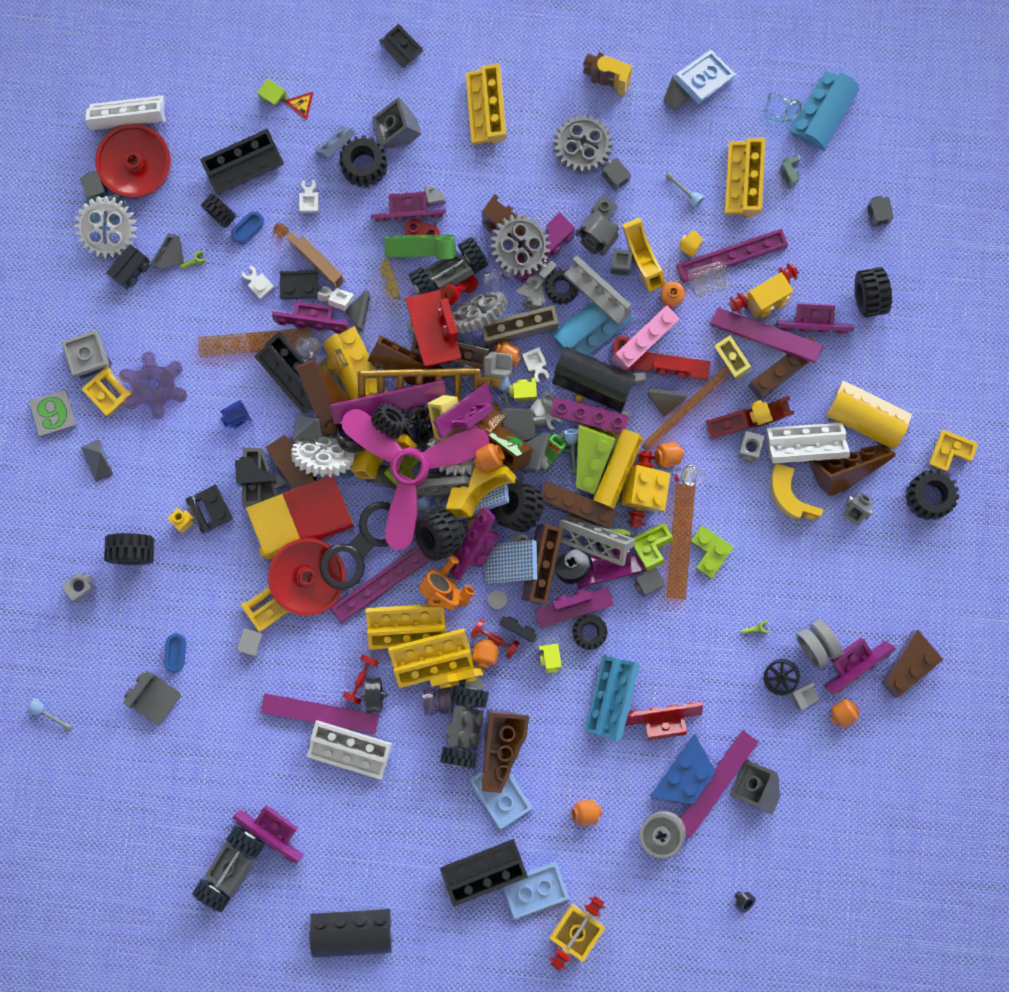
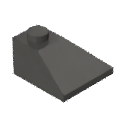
(396, 125)
(539, 446)
(757, 787)

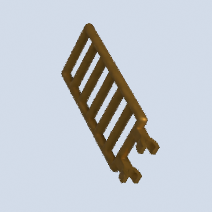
(478, 380)

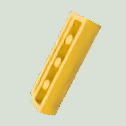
(486, 105)
(745, 177)
(356, 357)
(869, 415)
(618, 468)
(403, 624)
(431, 657)

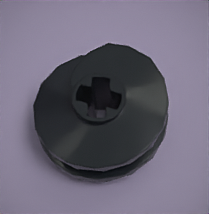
(572, 567)

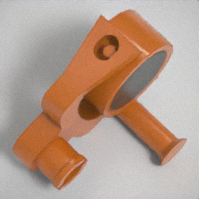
(437, 586)

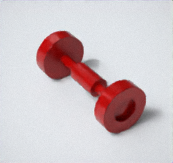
(453, 293)
(491, 636)
(360, 679)

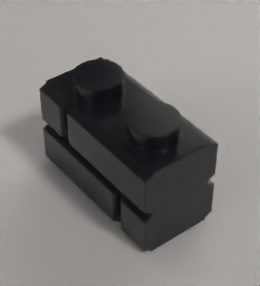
(128, 267)

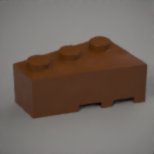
(494, 213)

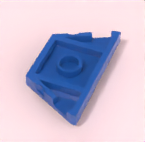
(687, 775)

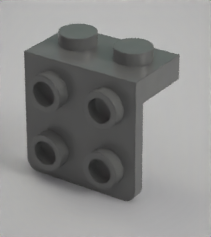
(152, 697)

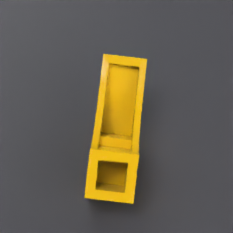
(648, 267)
(465, 499)

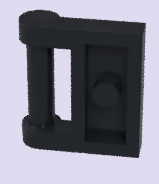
(215, 506)

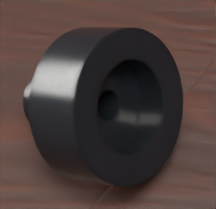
(744, 901)

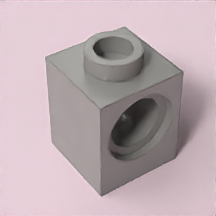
(754, 439)
(70, 587)

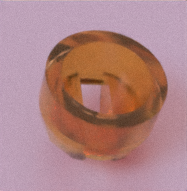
(281, 230)

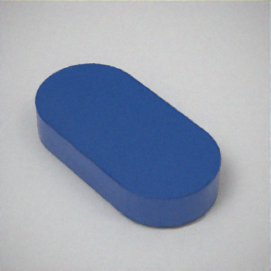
(247, 227)
(175, 652)

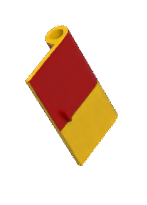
(304, 512)

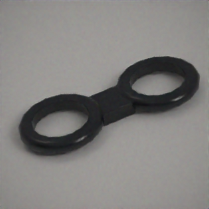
(358, 548)

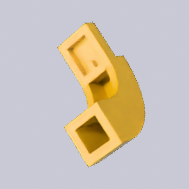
(367, 464)
(785, 500)

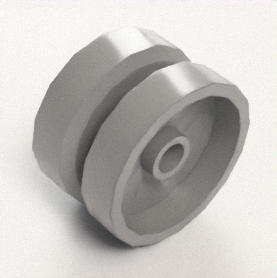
(819, 643)
(655, 843)

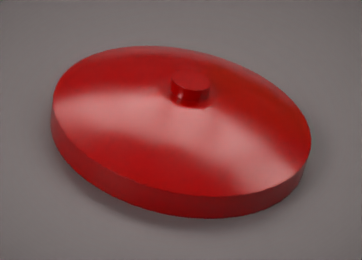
(133, 161)
(297, 580)

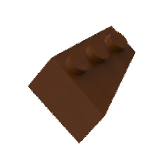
(911, 665)

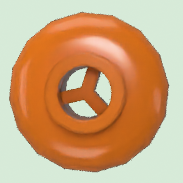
(667, 295)
(508, 348)
(668, 454)
(489, 457)
(485, 654)
(844, 713)
(586, 812)

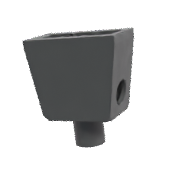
(522, 423)

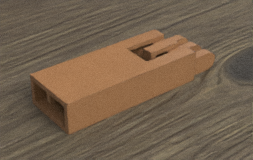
(316, 259)

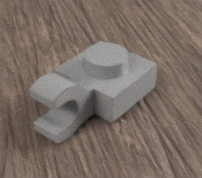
(543, 274)

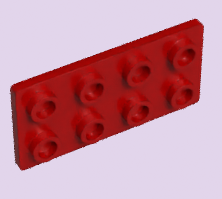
(433, 328)

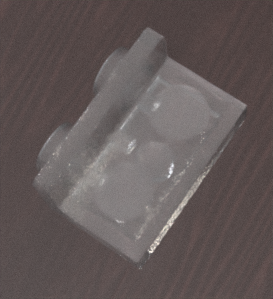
(709, 279)

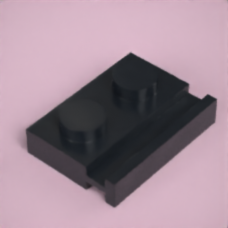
(401, 46)
(299, 284)
(525, 632)

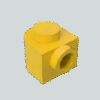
(691, 243)
(760, 412)
(181, 520)

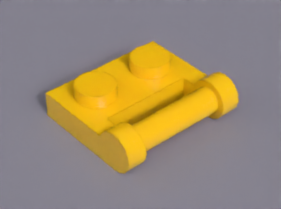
(102, 396)
(266, 614)

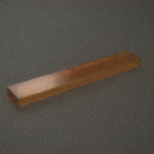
(246, 341)
(688, 406)
(681, 545)

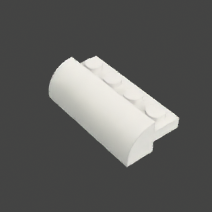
(124, 112)
(807, 443)
(349, 750)

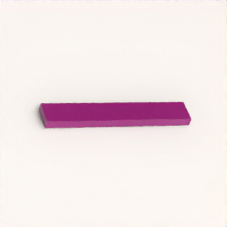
(737, 253)
(766, 335)
(401, 398)
(379, 584)
(315, 712)
(725, 772)

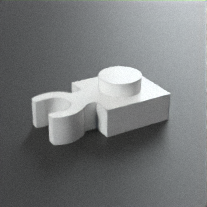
(309, 201)
(259, 284)
(338, 298)
(535, 362)
(539, 410)

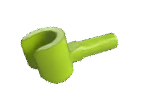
(195, 260)
(756, 628)

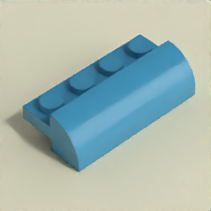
(825, 109)
(587, 330)
(612, 698)

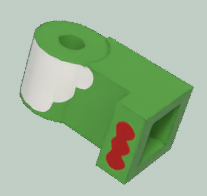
(553, 451)

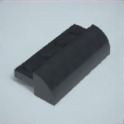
(242, 161)
(280, 361)
(593, 379)
(483, 872)
(350, 933)

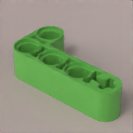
(420, 246)

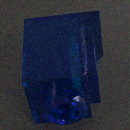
(235, 415)

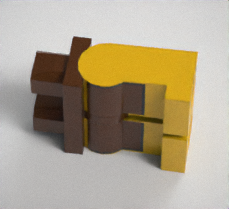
(608, 72)

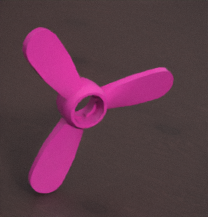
(403, 509)

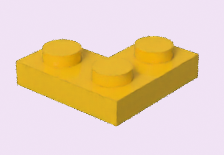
(949, 446)
(454, 679)

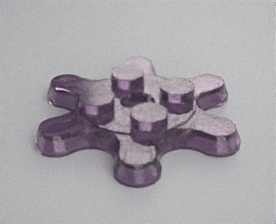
(153, 397)

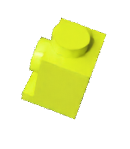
(523, 390)
(550, 657)

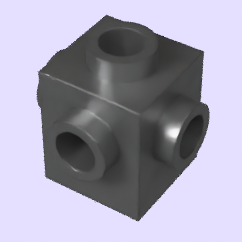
(858, 508)

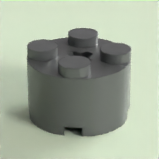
(597, 233)

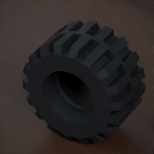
(363, 147)
(873, 292)
(944, 485)
(523, 507)
(438, 534)
(129, 549)

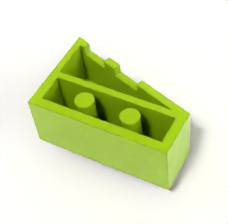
(591, 457)

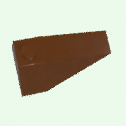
(321, 393)
(841, 474)
(503, 739)

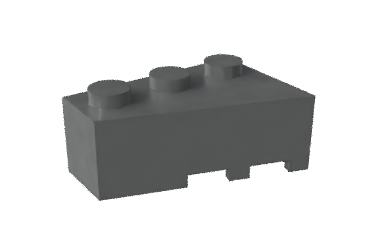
(257, 493)

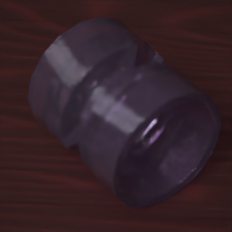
(437, 701)

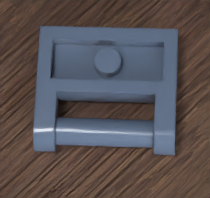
(334, 142)

